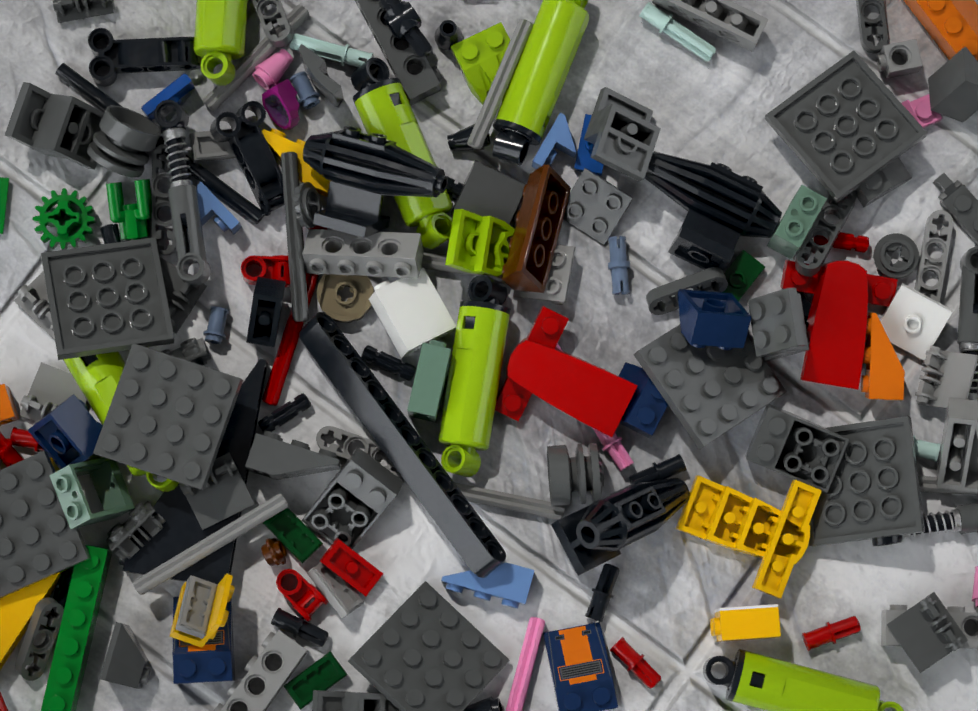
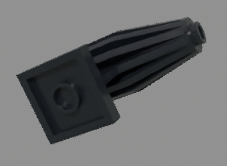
(361, 173)
(718, 208)
(617, 520)

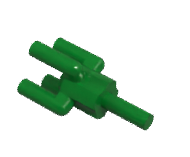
(131, 217)

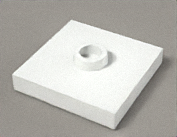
(914, 321)

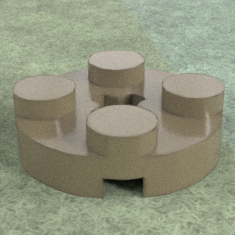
(354, 307)

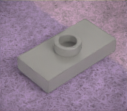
(206, 148)
(335, 590)
(196, 607)

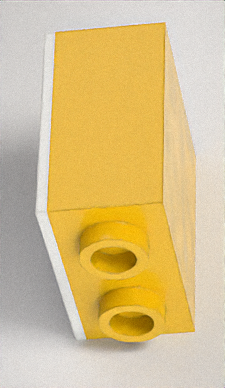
(746, 623)

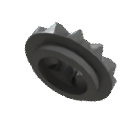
(306, 204)
(908, 250)

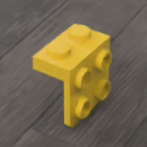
(218, 614)

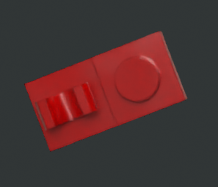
(351, 567)

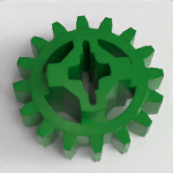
(64, 231)

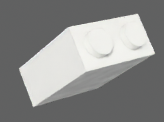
(411, 312)

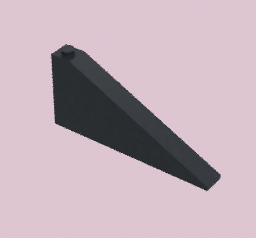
(181, 524)

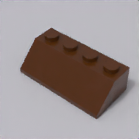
(536, 231)

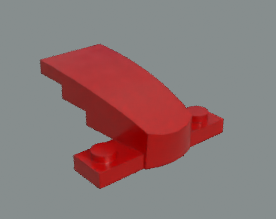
(838, 318)
(562, 379)

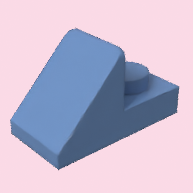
(559, 138)
(211, 206)

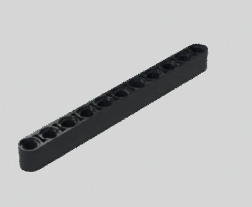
(402, 445)

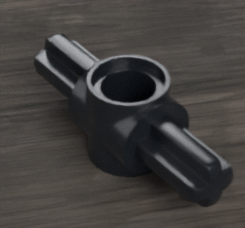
(405, 24)

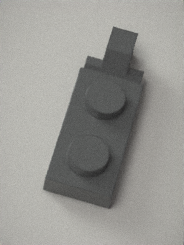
(959, 204)

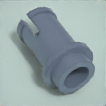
(305, 91)
(216, 325)

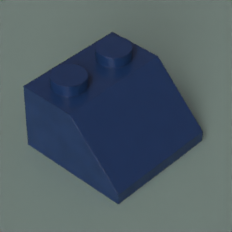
(712, 319)
(646, 403)
(67, 432)

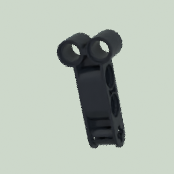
(140, 55)
(253, 154)

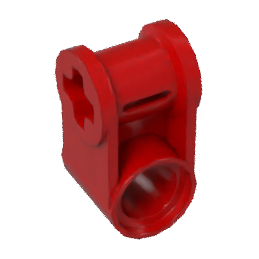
(270, 266)
(302, 595)

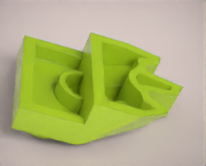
(481, 57)
(478, 243)

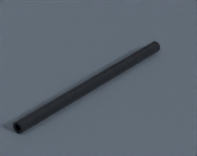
(196, 170)

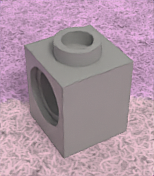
(908, 50)

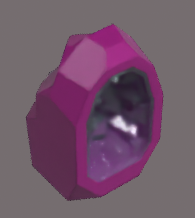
(282, 105)

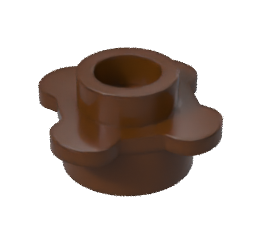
(274, 552)

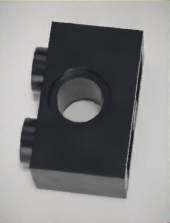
(266, 311)

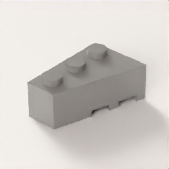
(959, 447)

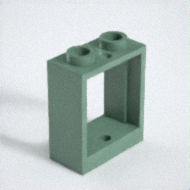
(796, 222)
(429, 381)
(103, 473)

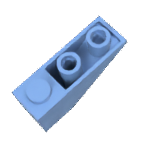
(505, 582)

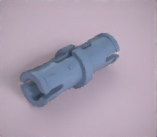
(619, 265)

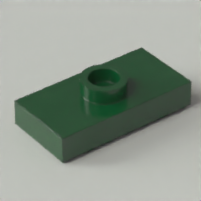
(742, 274)
(293, 534)
(318, 676)

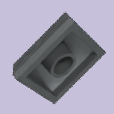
(955, 87)

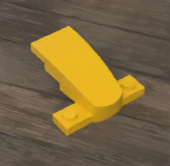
(753, 527)

